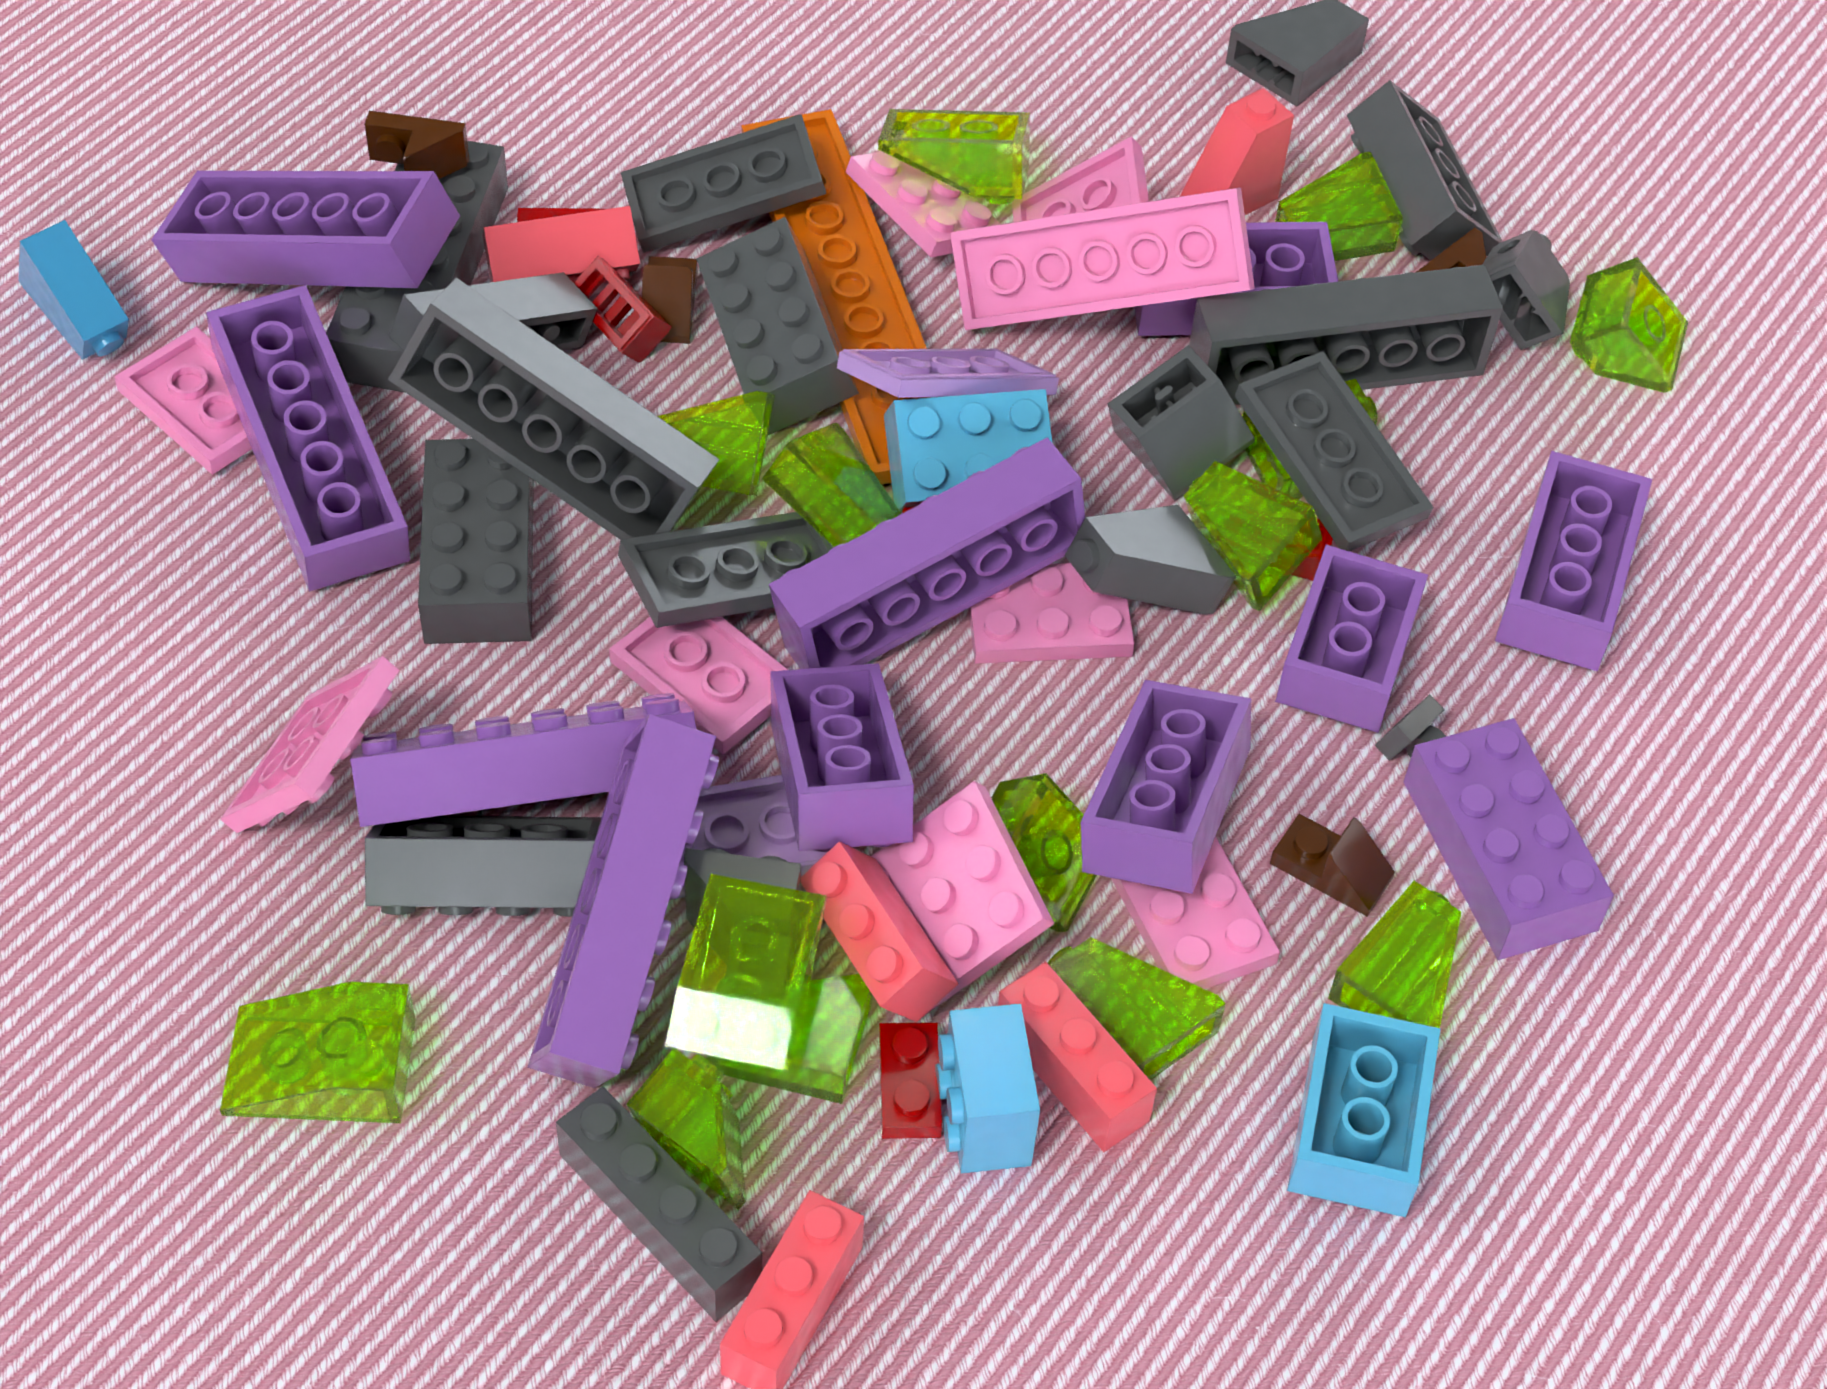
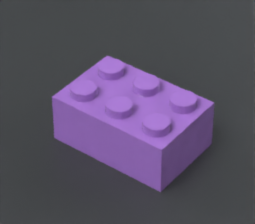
(1351, 638)

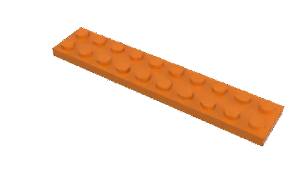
(853, 277)

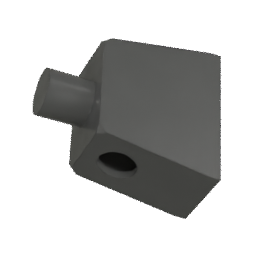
(1529, 287)

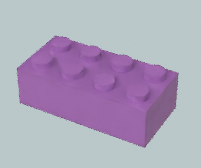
(1280, 258)
(1574, 561)
(841, 757)
(1166, 786)
(1507, 839)

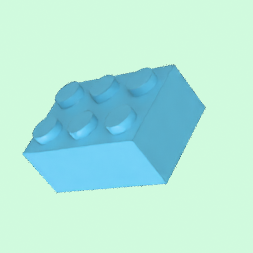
(951, 437)
(1364, 1110)

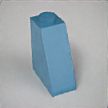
(71, 291)

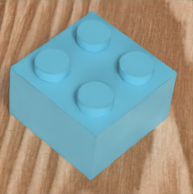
(988, 1088)

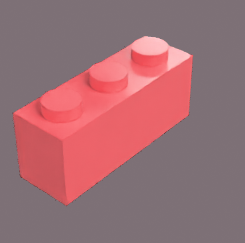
(562, 245)
(879, 932)
(1080, 1059)
(792, 1294)

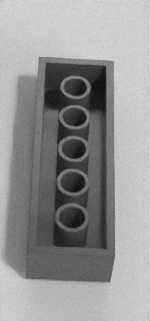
(367, 314)
(1369, 328)
(550, 416)

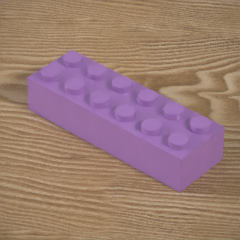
(307, 228)
(308, 438)
(931, 560)
(498, 761)
(624, 903)

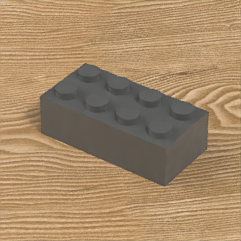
(776, 323)
(474, 546)

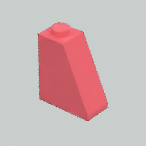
(1246, 151)

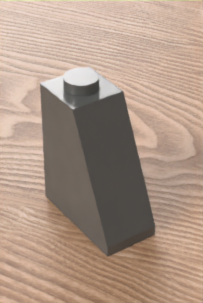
(1298, 47)
(1151, 559)

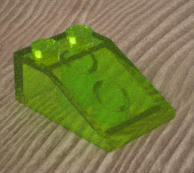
(969, 150)
(747, 973)
(323, 1055)

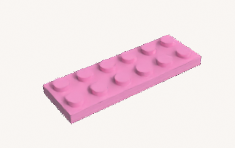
(1103, 259)

